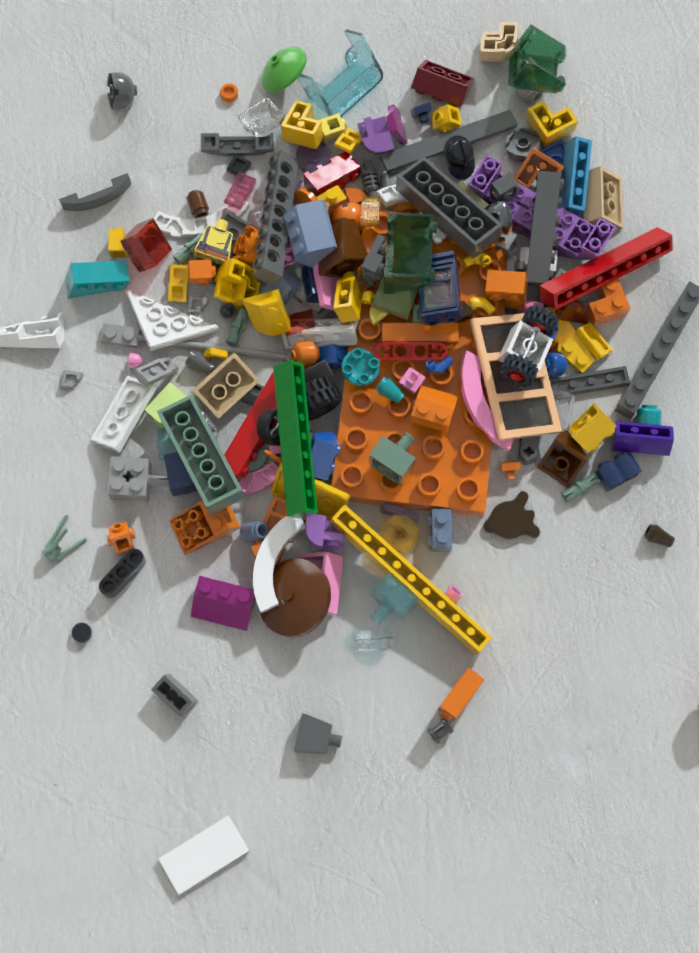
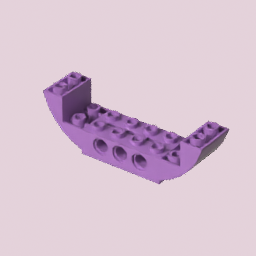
(575, 235)

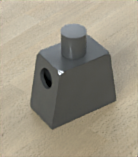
(315, 736)

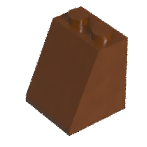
(349, 251)

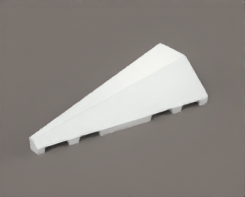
(36, 334)

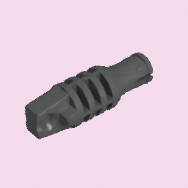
(370, 178)

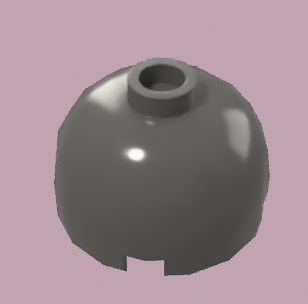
(121, 90)

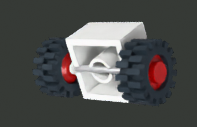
(527, 346)

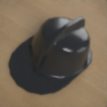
(459, 157)

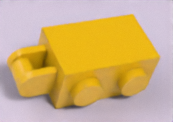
(348, 298)

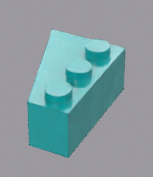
(96, 278)

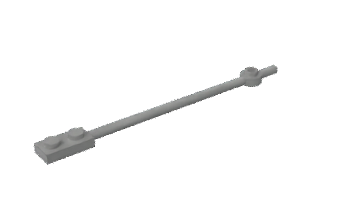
(131, 337)

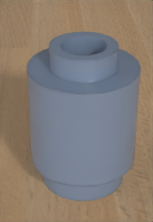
(253, 531)

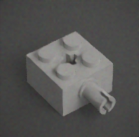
(139, 486)

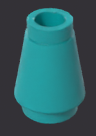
(389, 390)

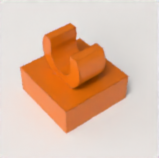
(510, 467)

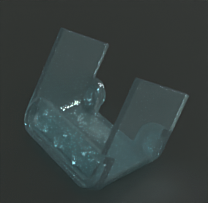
(349, 86)

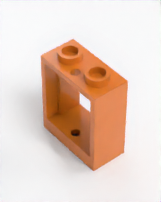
(460, 695)

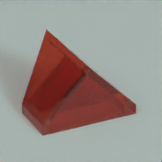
(573, 312)

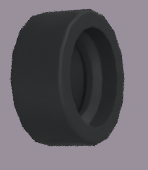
(263, 427)

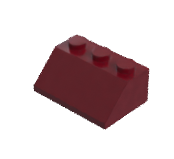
(442, 83)

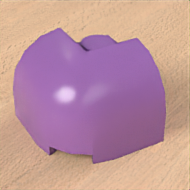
(376, 135)
(322, 534)

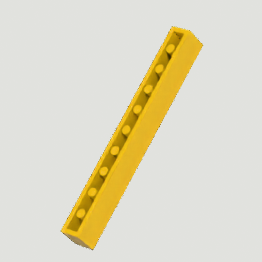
(428, 595)

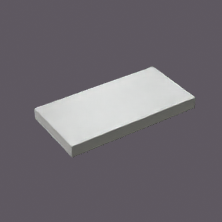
(123, 414)
(203, 854)

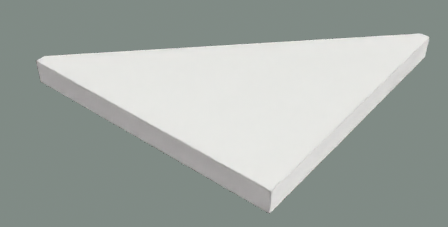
(164, 324)

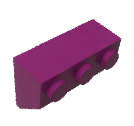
(223, 603)

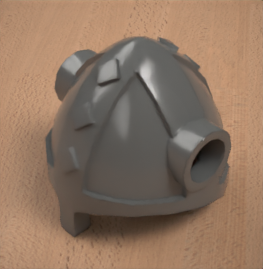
(502, 213)

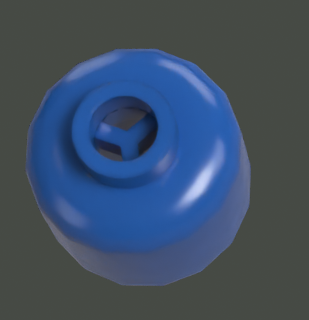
(555, 364)

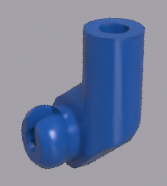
(439, 368)

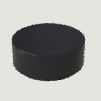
(82, 632)

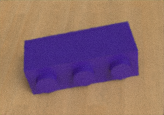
(643, 438)

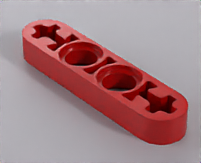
(410, 347)

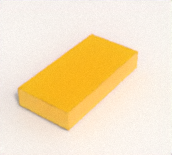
(593, 341)

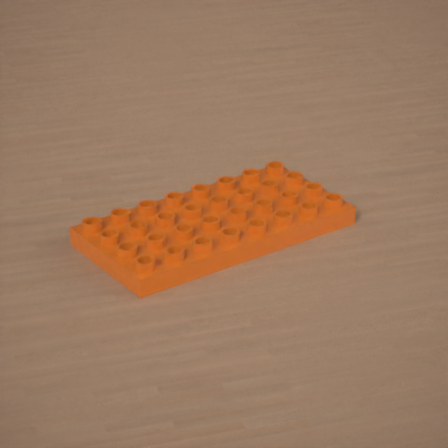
(448, 466)

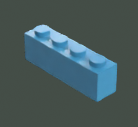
(576, 174)

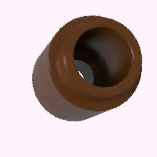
(197, 203)

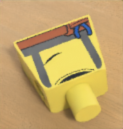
(215, 243)

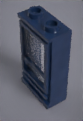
(442, 299)

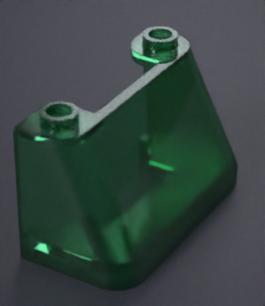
(536, 62)
(409, 251)

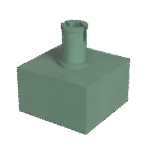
(393, 458)

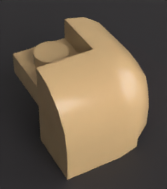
(500, 45)

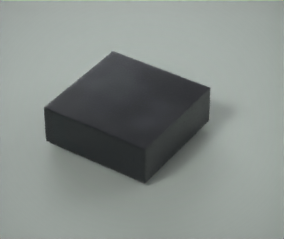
(238, 164)

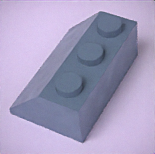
(310, 232)

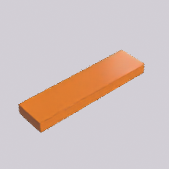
(419, 332)

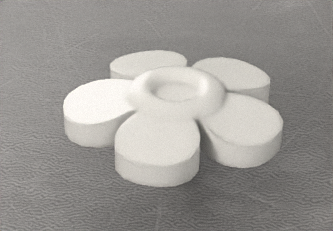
(437, 237)

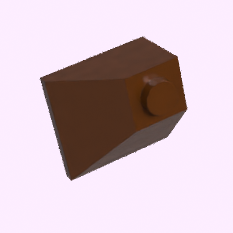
(563, 459)

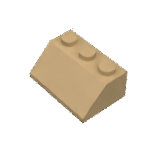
(604, 197)
(225, 385)

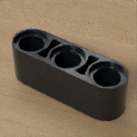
(112, 575)

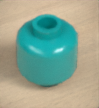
(649, 415)

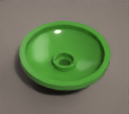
(283, 69)

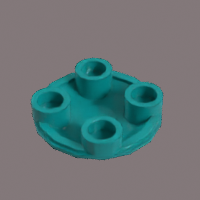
(360, 367)

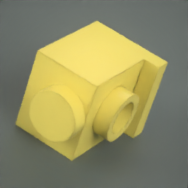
(333, 127)

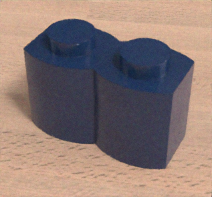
(617, 471)

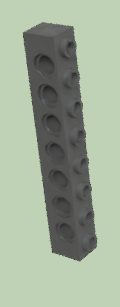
(273, 231)

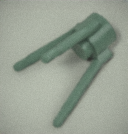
(52, 549)

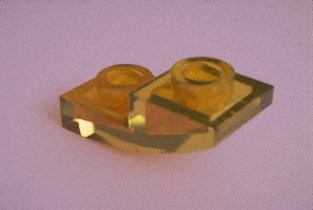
(370, 212)

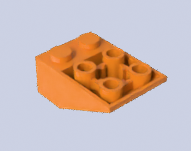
(197, 528)

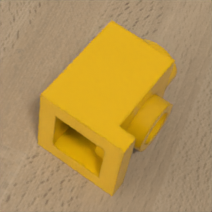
(114, 245)

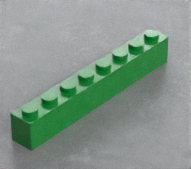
(295, 440)

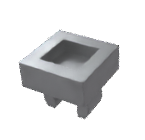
(510, 244)
(514, 264)

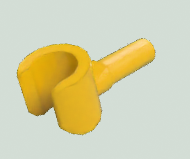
(367, 297)

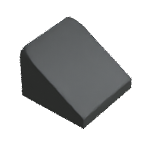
(252, 395)

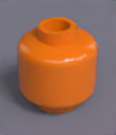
(305, 353)

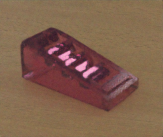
(246, 180)

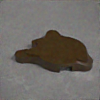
(512, 520)

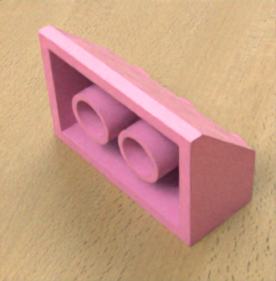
(332, 567)

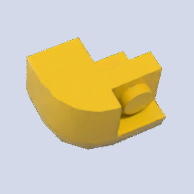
(235, 282)

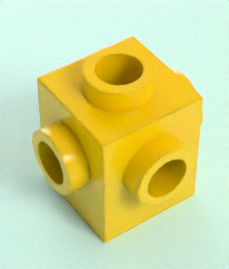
(446, 118)

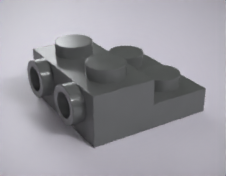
(373, 264)

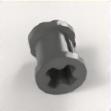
(440, 730)

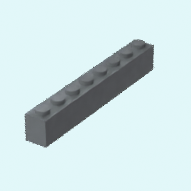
(659, 351)

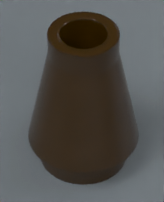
(658, 535)

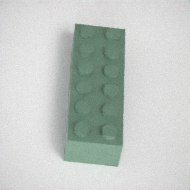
(201, 454)

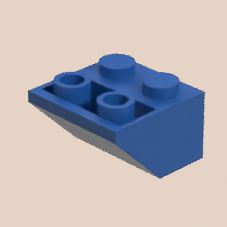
(324, 449)

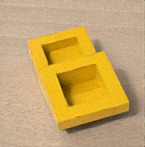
(349, 141)
(178, 283)

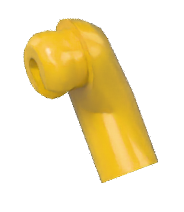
(482, 260)
(483, 303)

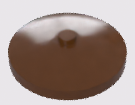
(302, 598)

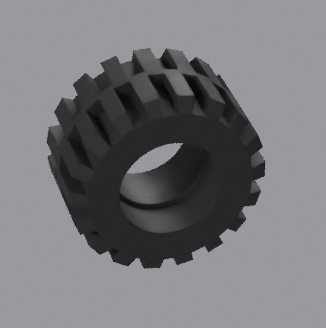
(321, 397)

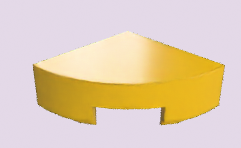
(213, 352)

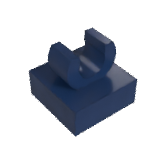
(422, 112)

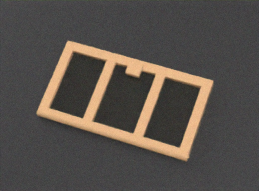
(515, 409)

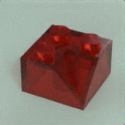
(146, 245)

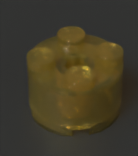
(404, 526)

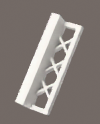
(325, 333)

